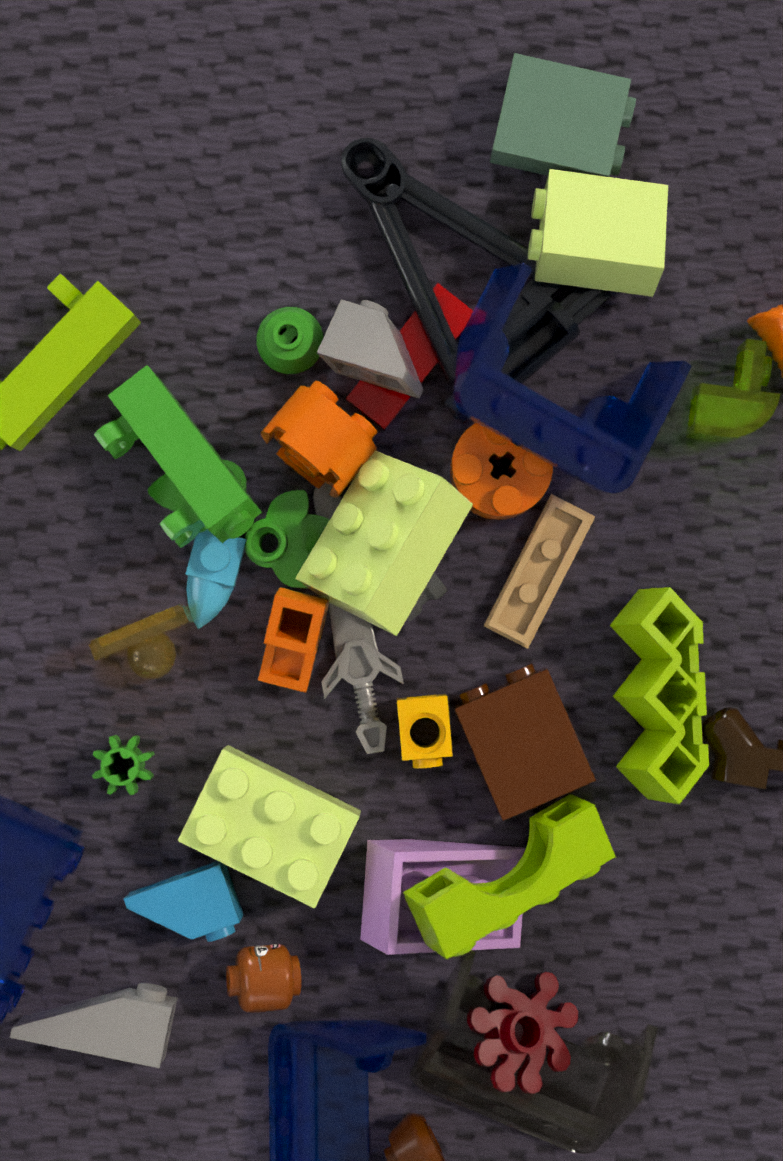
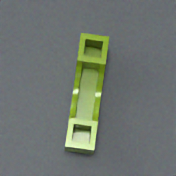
(562, 847)

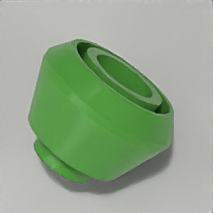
(279, 350)

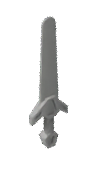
(355, 653)

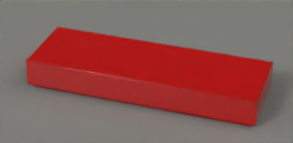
(384, 404)

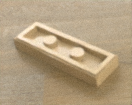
(539, 571)

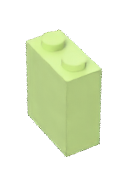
(599, 232)

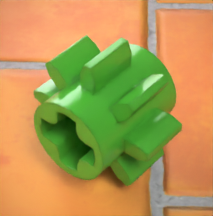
(126, 751)

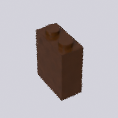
(523, 741)

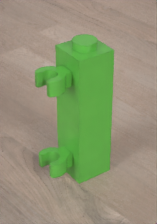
(185, 456)

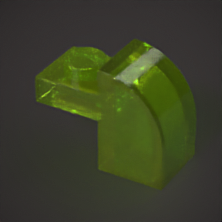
(735, 411)

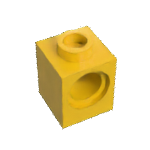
(420, 707)

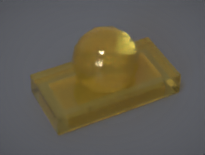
(148, 648)

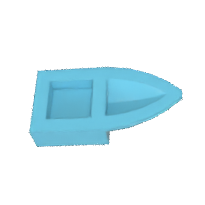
(212, 575)

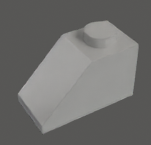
(369, 348)

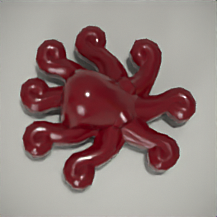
(521, 1033)

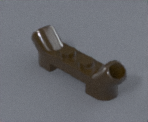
(738, 751)

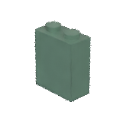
(562, 119)

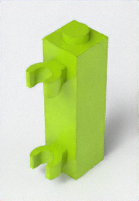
(62, 360)

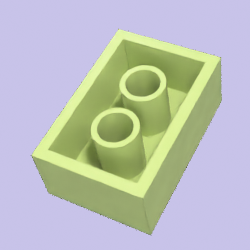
(385, 541)
(270, 826)

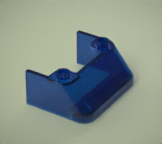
(599, 447)
(323, 1085)

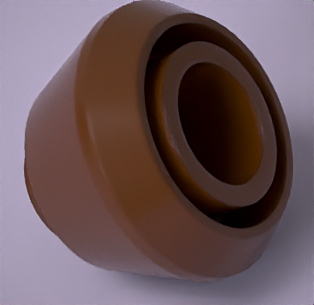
(413, 1141)

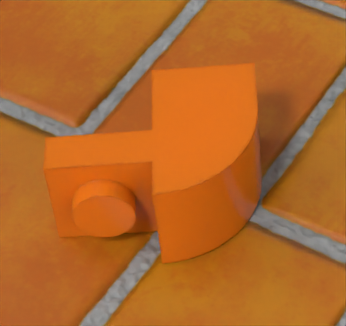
(293, 639)

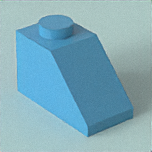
(191, 902)

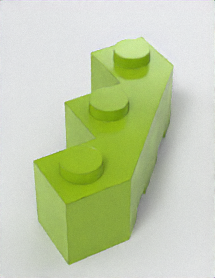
(663, 695)

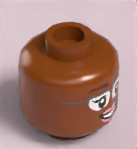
(264, 978)

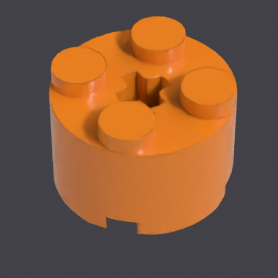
(321, 438)
(494, 497)

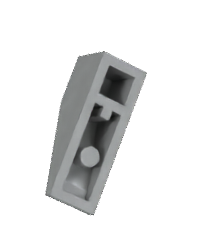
(117, 1025)

